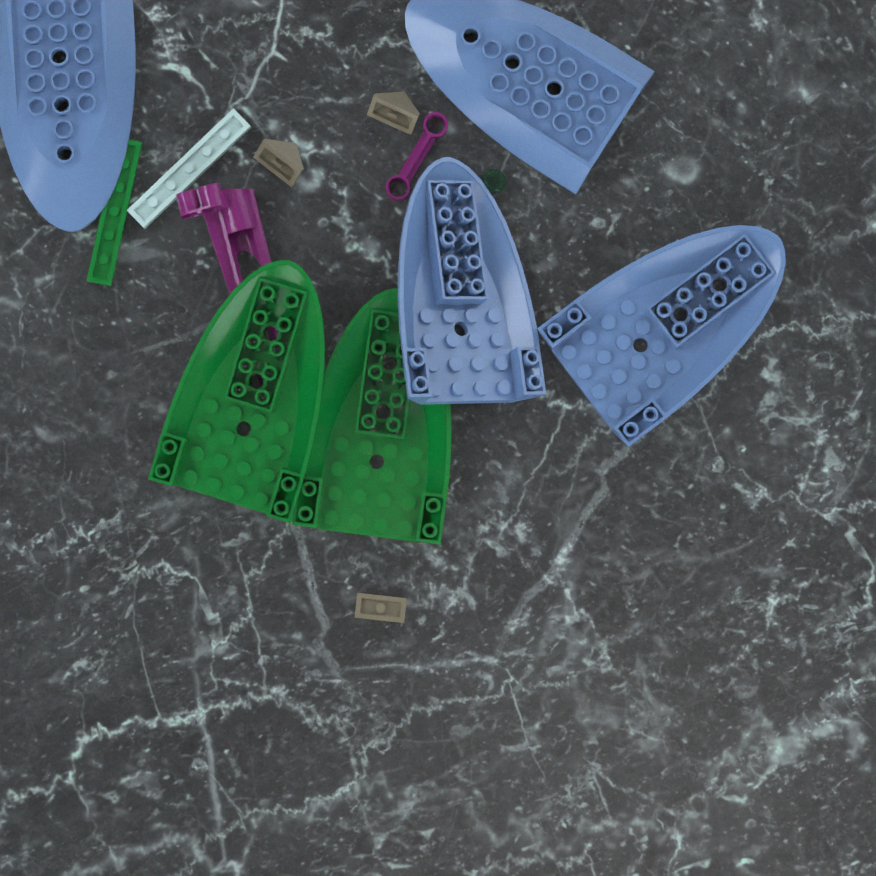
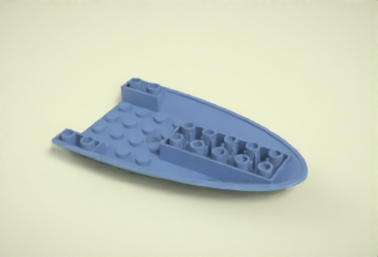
(94, 81)
(512, 106)
(461, 234)
(598, 329)

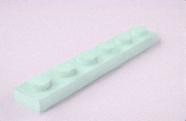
(189, 168)

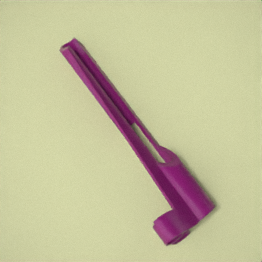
(233, 228)

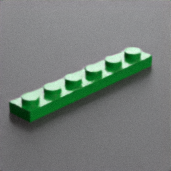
(113, 221)

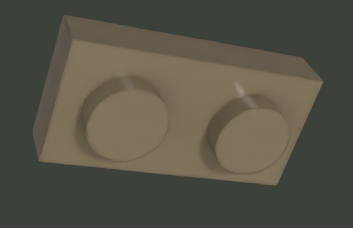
(380, 607)

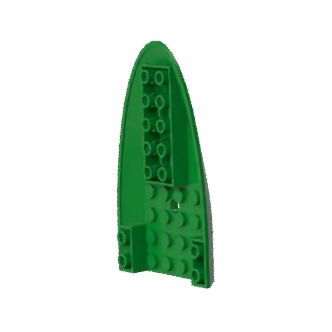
(216, 394)
(340, 487)

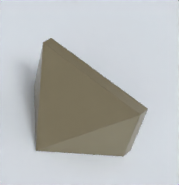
(394, 110)
(281, 159)

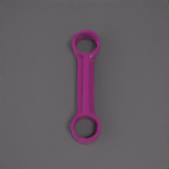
(417, 156)

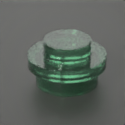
(494, 180)

